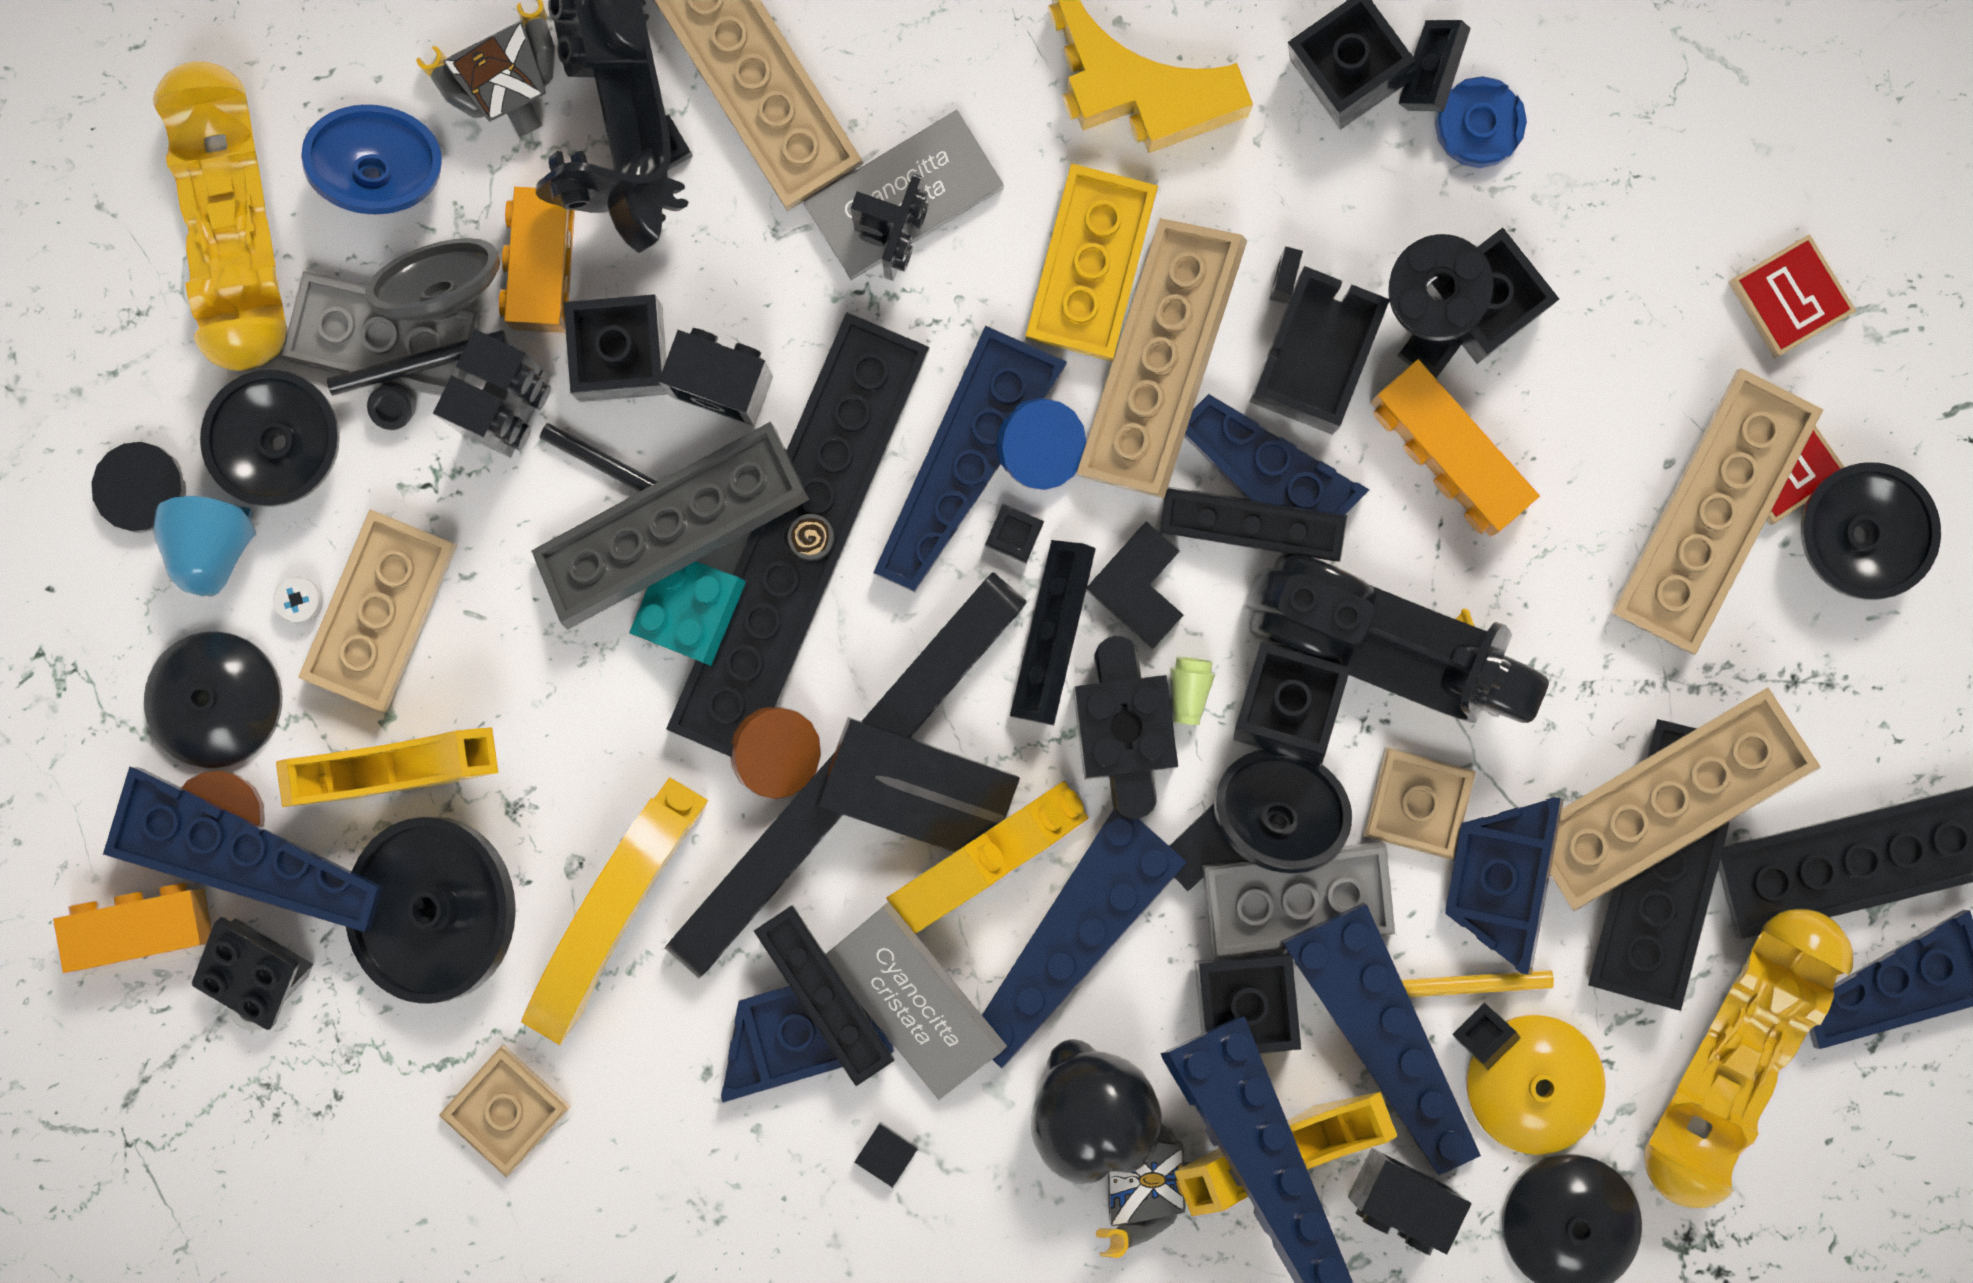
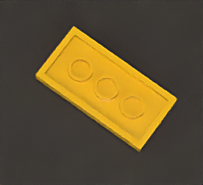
(1091, 262)

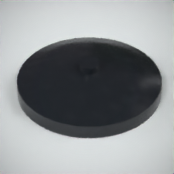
(440, 910)

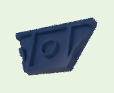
(1504, 878)
(776, 1045)

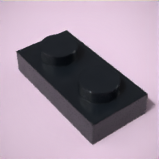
(1436, 65)

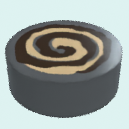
(811, 537)

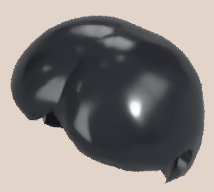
(1094, 1114)

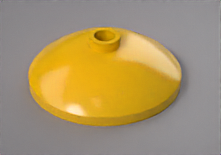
(1506, 1094)

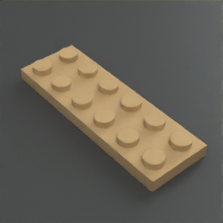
(764, 94)
(1162, 357)
(1716, 511)
(1677, 797)

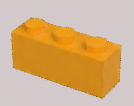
(536, 263)
(132, 927)

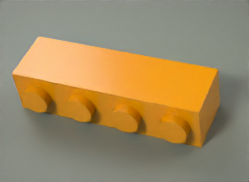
(1453, 449)

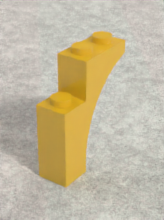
(387, 767)
(989, 857)
(1321, 1135)

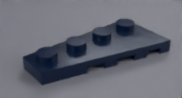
(1267, 465)
(1904, 986)

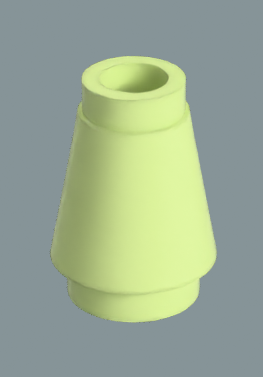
(1190, 688)

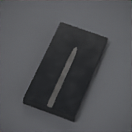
(914, 787)

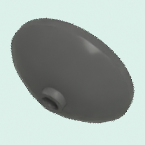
(433, 280)

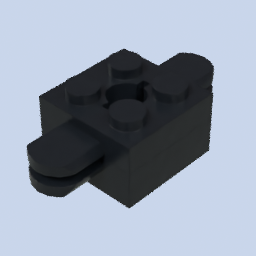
(1125, 727)

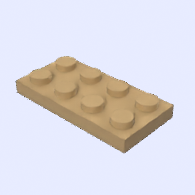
(377, 611)

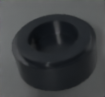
(391, 406)

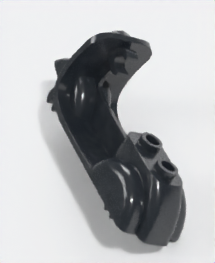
(613, 46)
(1392, 641)

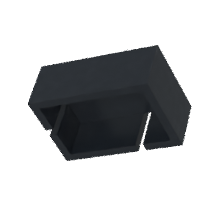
(1319, 351)
(504, 406)

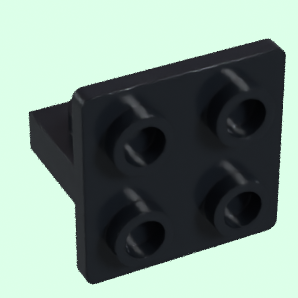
(886, 222)
(249, 971)

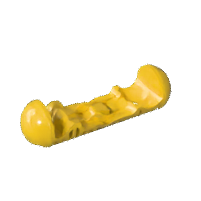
(222, 202)
(1736, 1068)

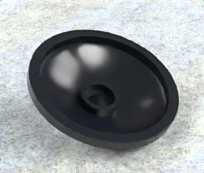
(241, 432)
(1898, 527)
(241, 705)
(1288, 792)
(1554, 1198)

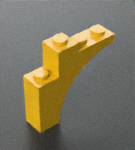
(1165, 99)

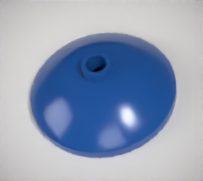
(371, 159)

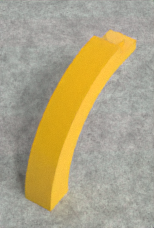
(609, 910)

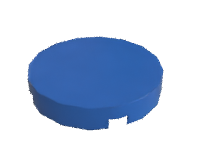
(1481, 122)
(1041, 443)

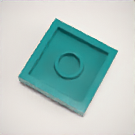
(689, 611)

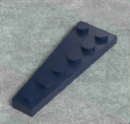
(964, 452)
(204, 843)
(1096, 907)
(1368, 1002)
(1243, 1116)

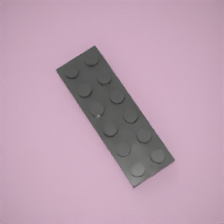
(669, 525)

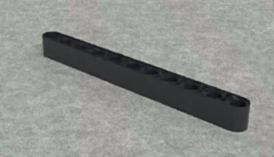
(803, 821)

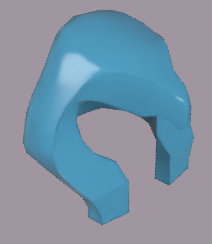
(201, 541)

